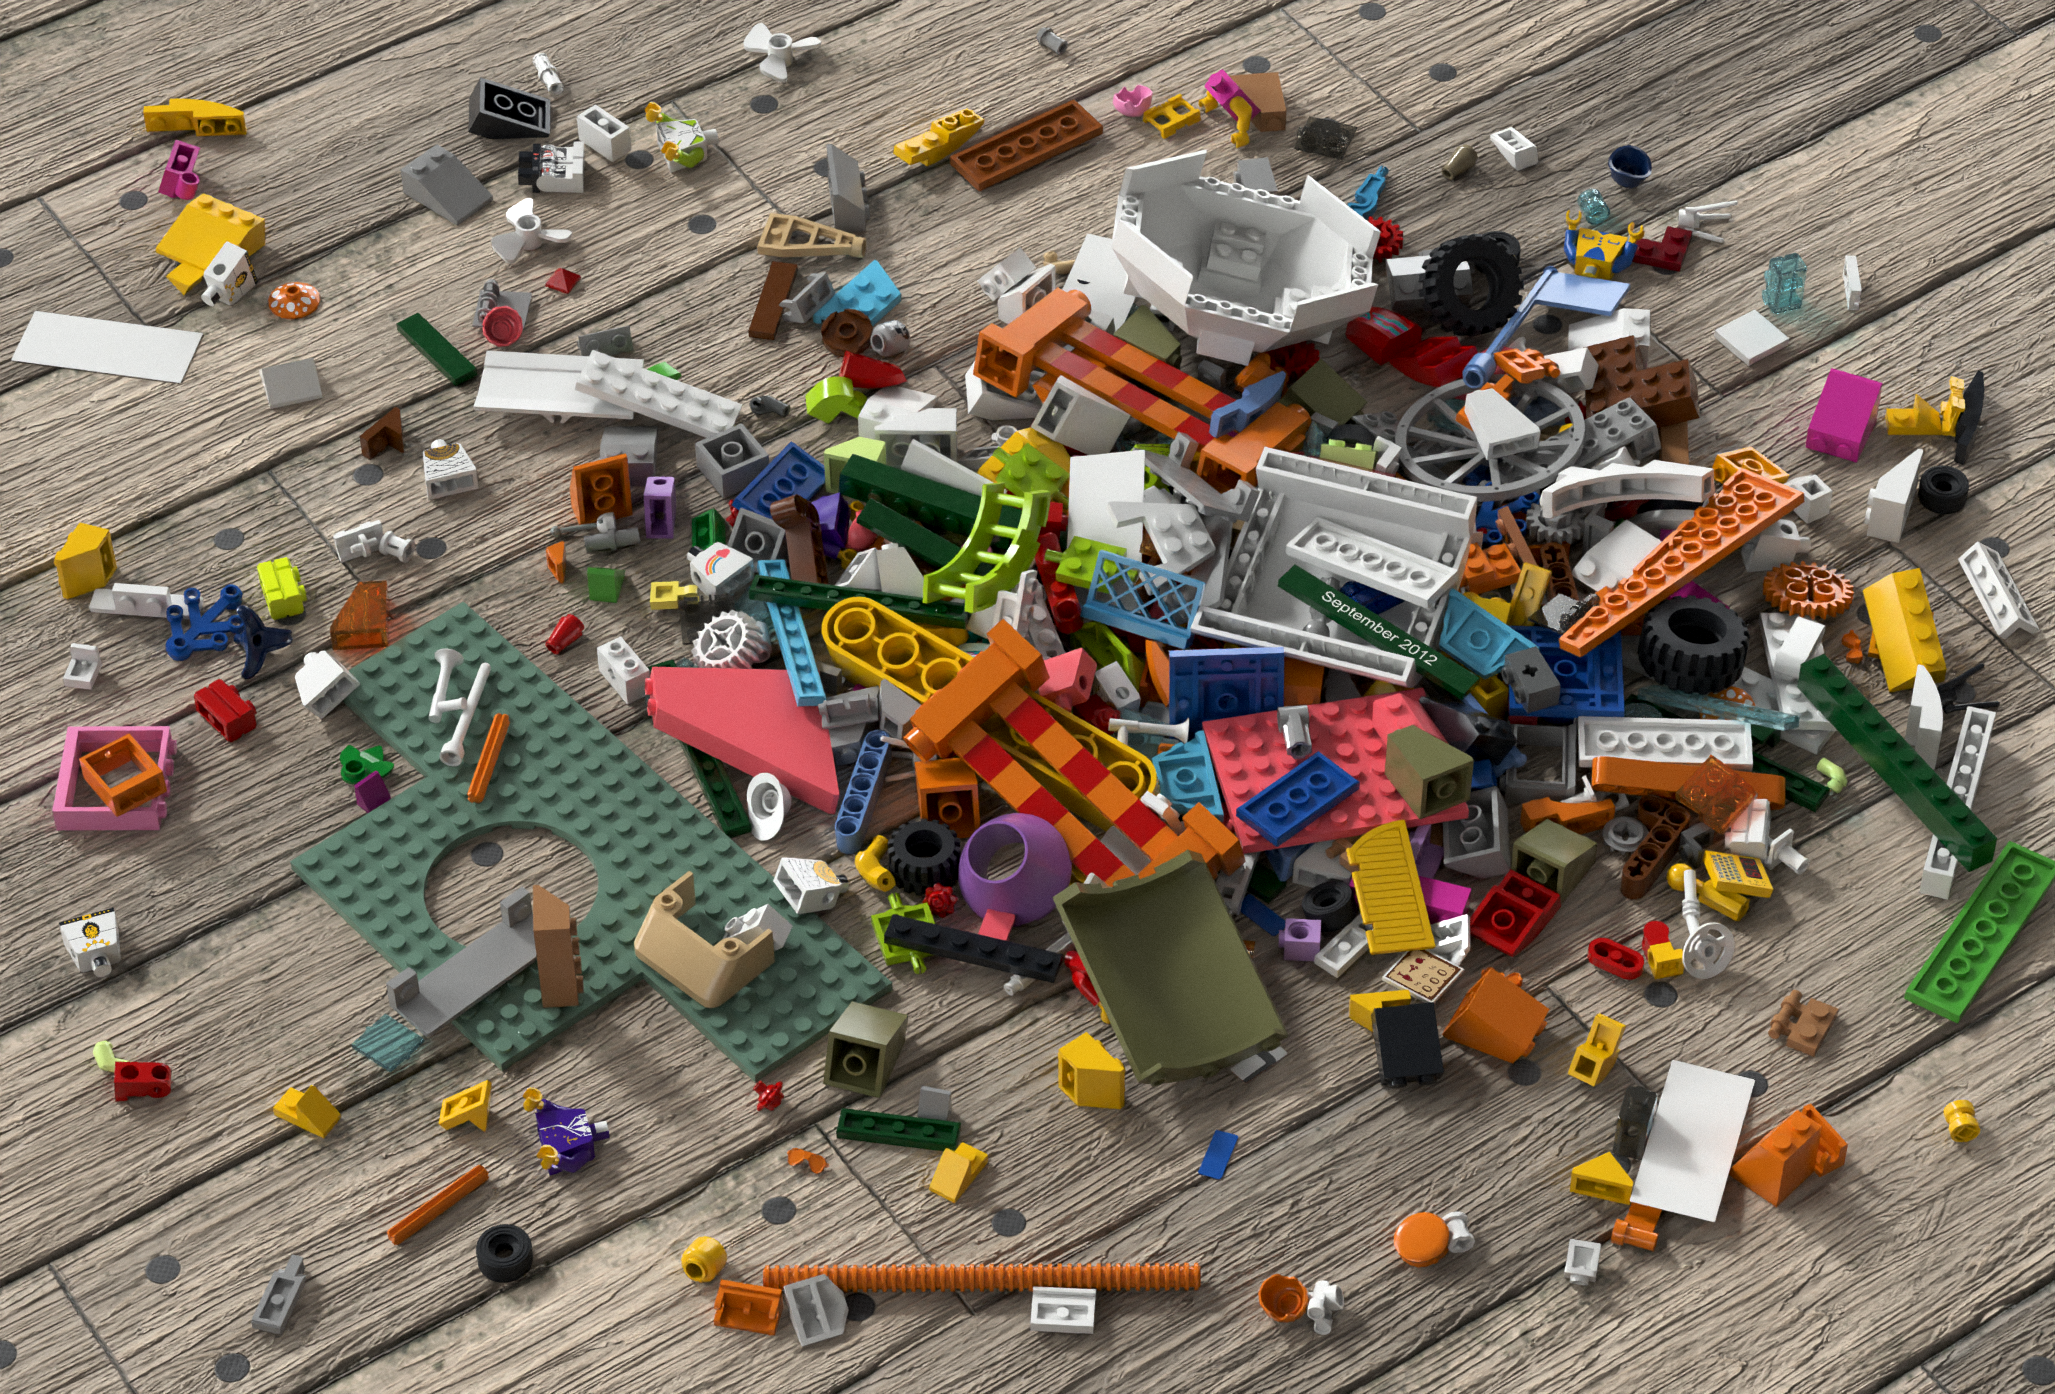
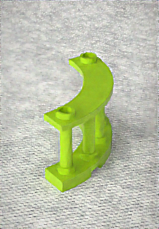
(982, 591)

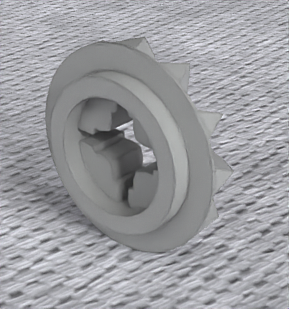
(1615, 829)

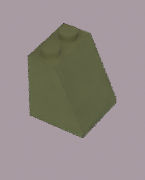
(1151, 336)
(1325, 393)
(1427, 771)
(1554, 857)
(864, 1048)

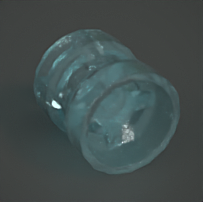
(1593, 206)

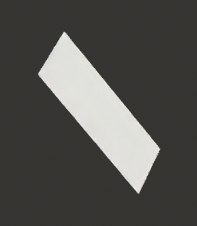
(1107, 277)
(107, 346)
(1092, 485)
(1692, 1141)

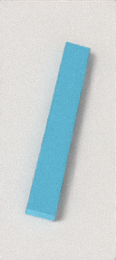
(794, 642)

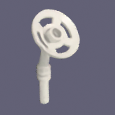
(1703, 946)

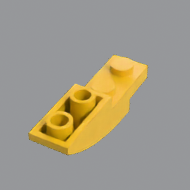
(193, 114)
(943, 138)

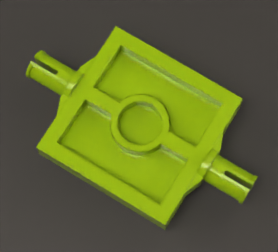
(1032, 471)
(1079, 563)
(895, 954)

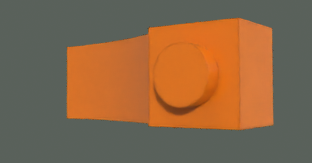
(1574, 816)

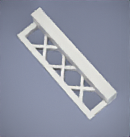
(1996, 591)

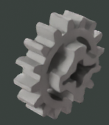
(1559, 529)

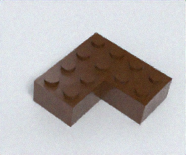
(1662, 392)

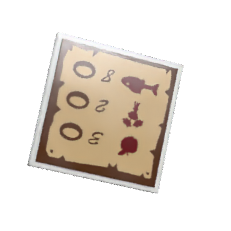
(1423, 974)

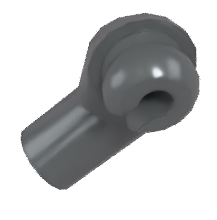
(768, 404)

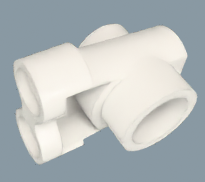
(1322, 1303)

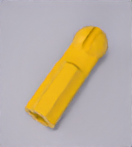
(1727, 903)

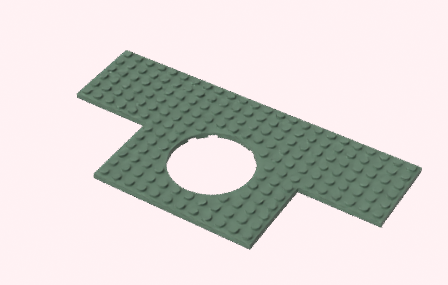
(592, 790)

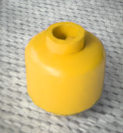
(704, 1259)

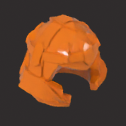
(1256, 371)

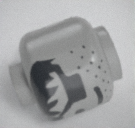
(890, 338)

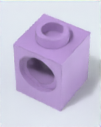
(1300, 939)

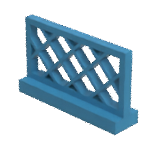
(1143, 623)

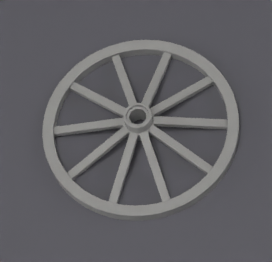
(1496, 492)

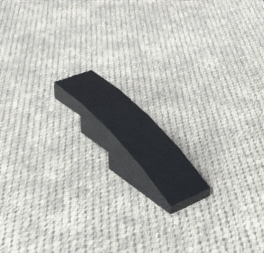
(1969, 420)

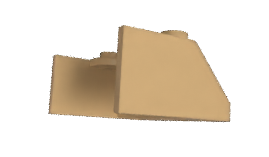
(690, 962)

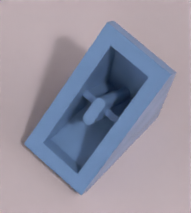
(1284, 858)

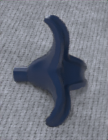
(258, 640)

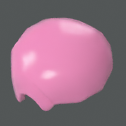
(1133, 102)

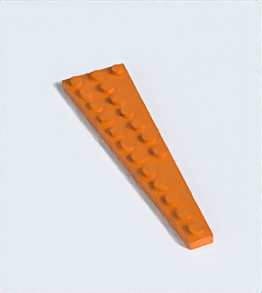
(1727, 522)

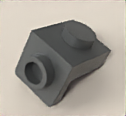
(1694, 841)

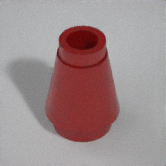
(565, 633)

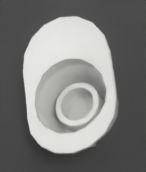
(767, 805)

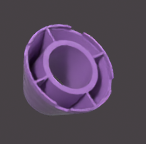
(1031, 888)

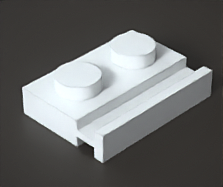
(1063, 1310)

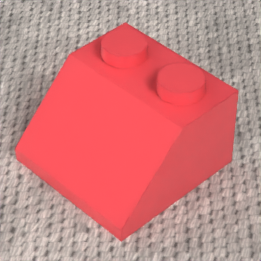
(1400, 712)

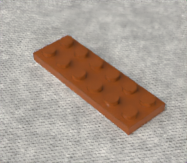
(1026, 145)

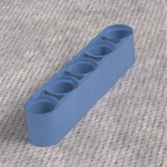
(863, 792)

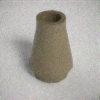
(1460, 161)

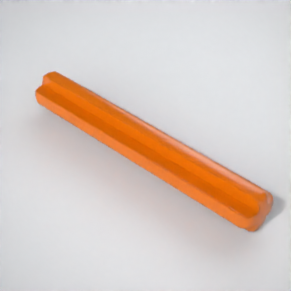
(488, 758)
(437, 1204)

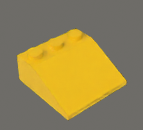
(206, 227)

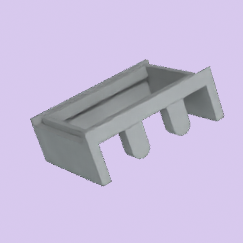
(1523, 791)

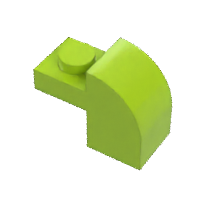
(832, 397)

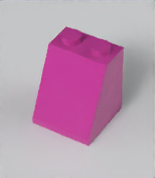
(1844, 415)

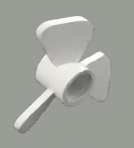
(779, 50)
(527, 233)

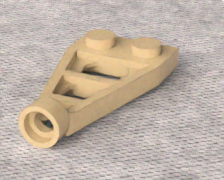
(779, 231)

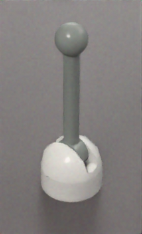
(603, 523)

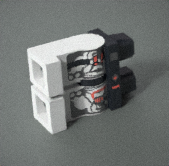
(553, 168)

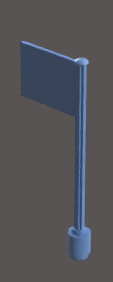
(1551, 290)

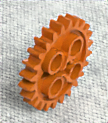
(1825, 590)

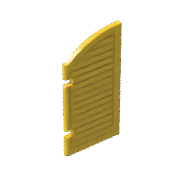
(1390, 891)

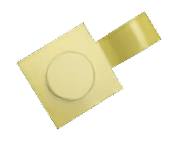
(666, 594)

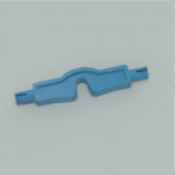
(1369, 192)

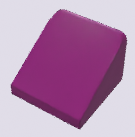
(371, 792)

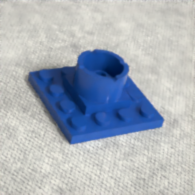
(1587, 683)
(1223, 684)

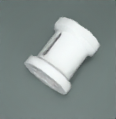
(393, 541)
(1459, 1236)

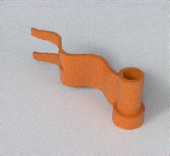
(1637, 1227)

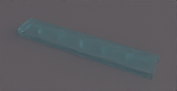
(1719, 707)

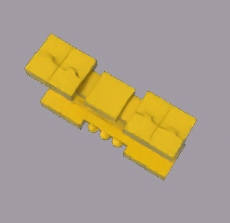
(1176, 120)
(1952, 408)

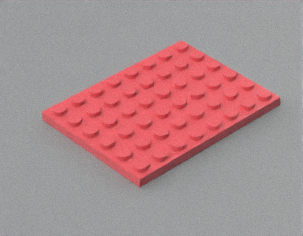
(1253, 755)

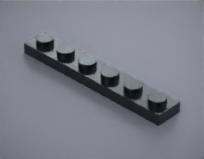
(973, 948)

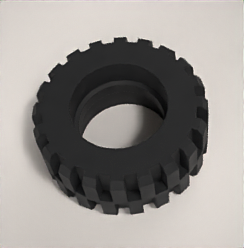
(1502, 282)
(1693, 645)

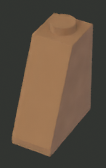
(1267, 94)

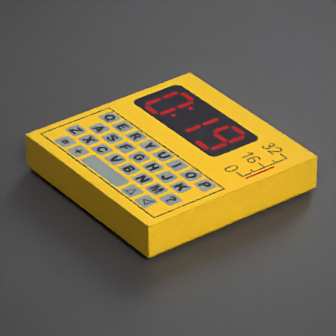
(1737, 874)

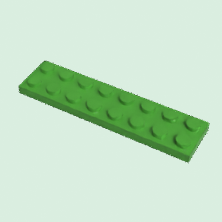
(1982, 932)

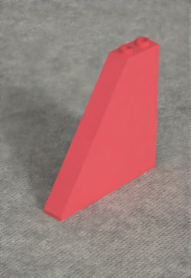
(748, 723)

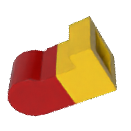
(1659, 952)

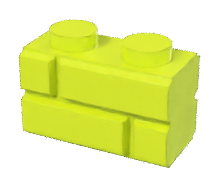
(281, 588)

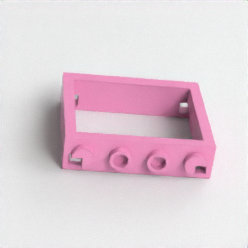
(102, 818)

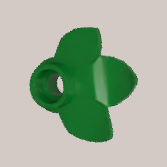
(361, 764)

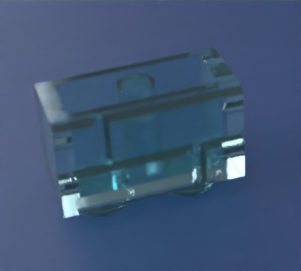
(1784, 283)

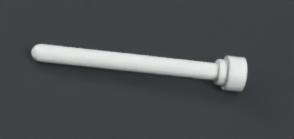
(453, 751)

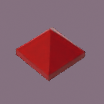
(563, 280)

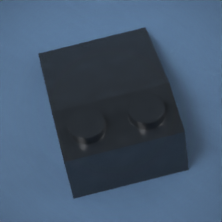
(507, 112)
(1471, 730)

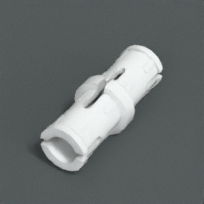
(548, 74)

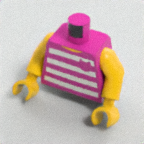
(1234, 100)

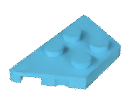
(868, 292)
(1478, 637)
(1188, 776)

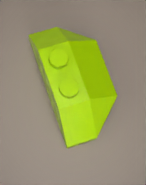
(1108, 648)

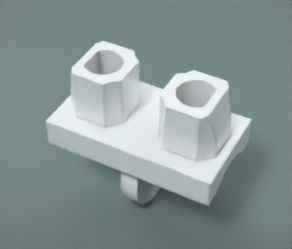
(358, 541)

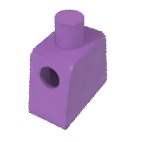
(660, 497)

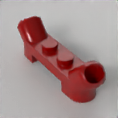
(1061, 596)

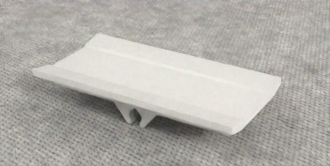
(541, 386)

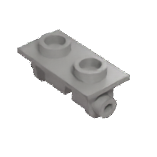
(607, 341)
(856, 711)

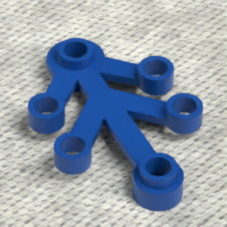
(1486, 517)
(229, 599)

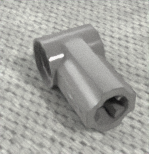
(1294, 724)

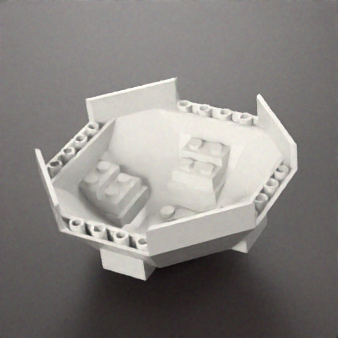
(1241, 262)

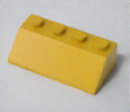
(1904, 629)

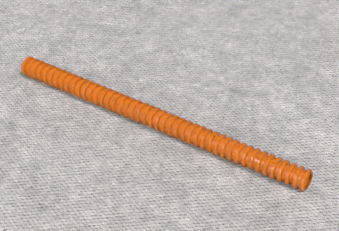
(992, 1277)

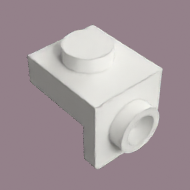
(1387, 455)
(83, 666)
(1582, 1261)

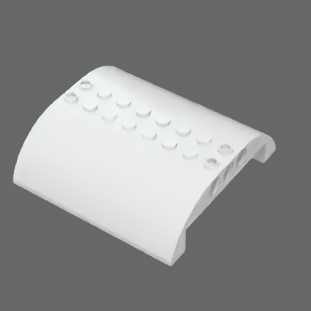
(1389, 509)

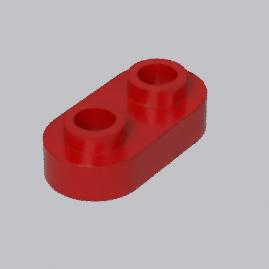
(1618, 958)

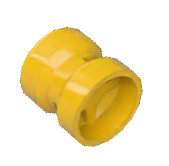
(1962, 1123)

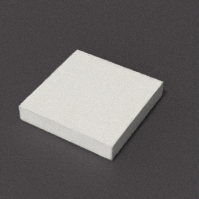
(1751, 337)

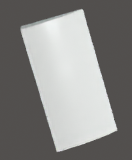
(937, 467)

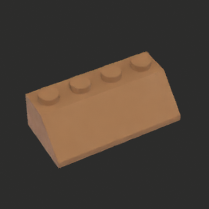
(556, 950)

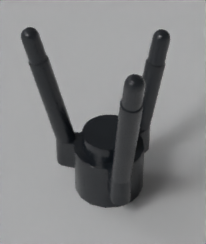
(1948, 694)

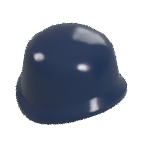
(1629, 166)

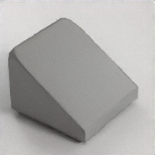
(934, 1103)

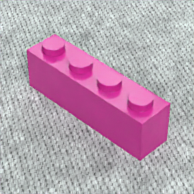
(1441, 899)

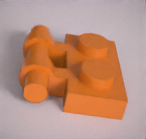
(1526, 365)

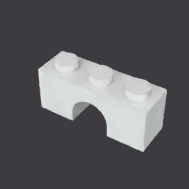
(1576, 370)

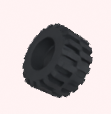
(922, 840)

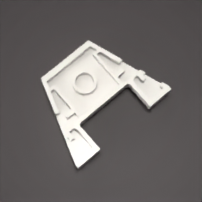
(1174, 530)

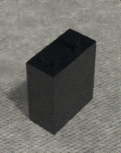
(1407, 1044)

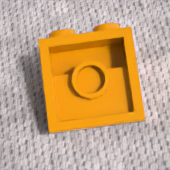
(1750, 459)

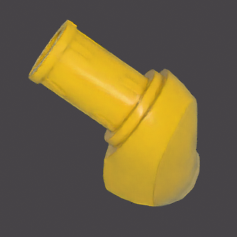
(869, 867)

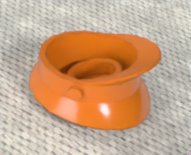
(1422, 1239)

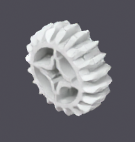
(730, 629)

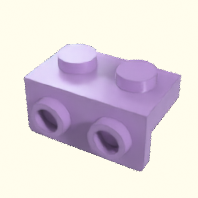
(1426, 855)

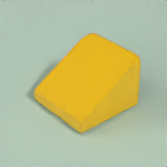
(185, 277)

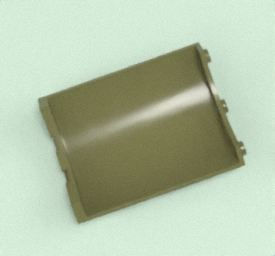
(1171, 971)

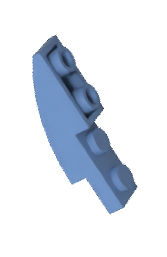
(1254, 402)

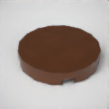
(846, 332)

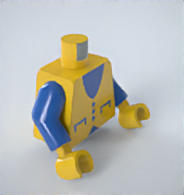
(1597, 252)

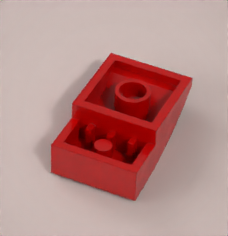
(1434, 360)
(1514, 913)

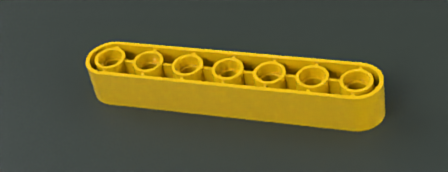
(880, 644)

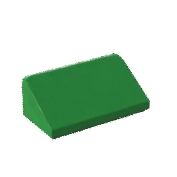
(708, 529)

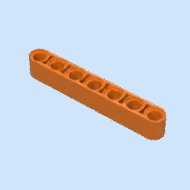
(1665, 779)

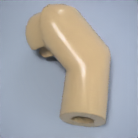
(1061, 267)

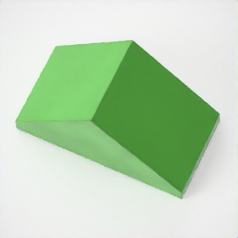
(604, 583)

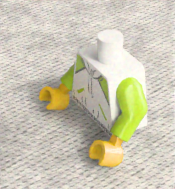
(680, 140)

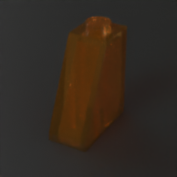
(363, 618)

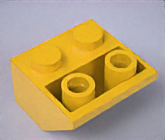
(85, 560)
(1091, 1074)

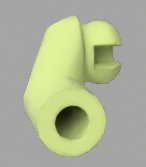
(1837, 775)
(105, 1057)

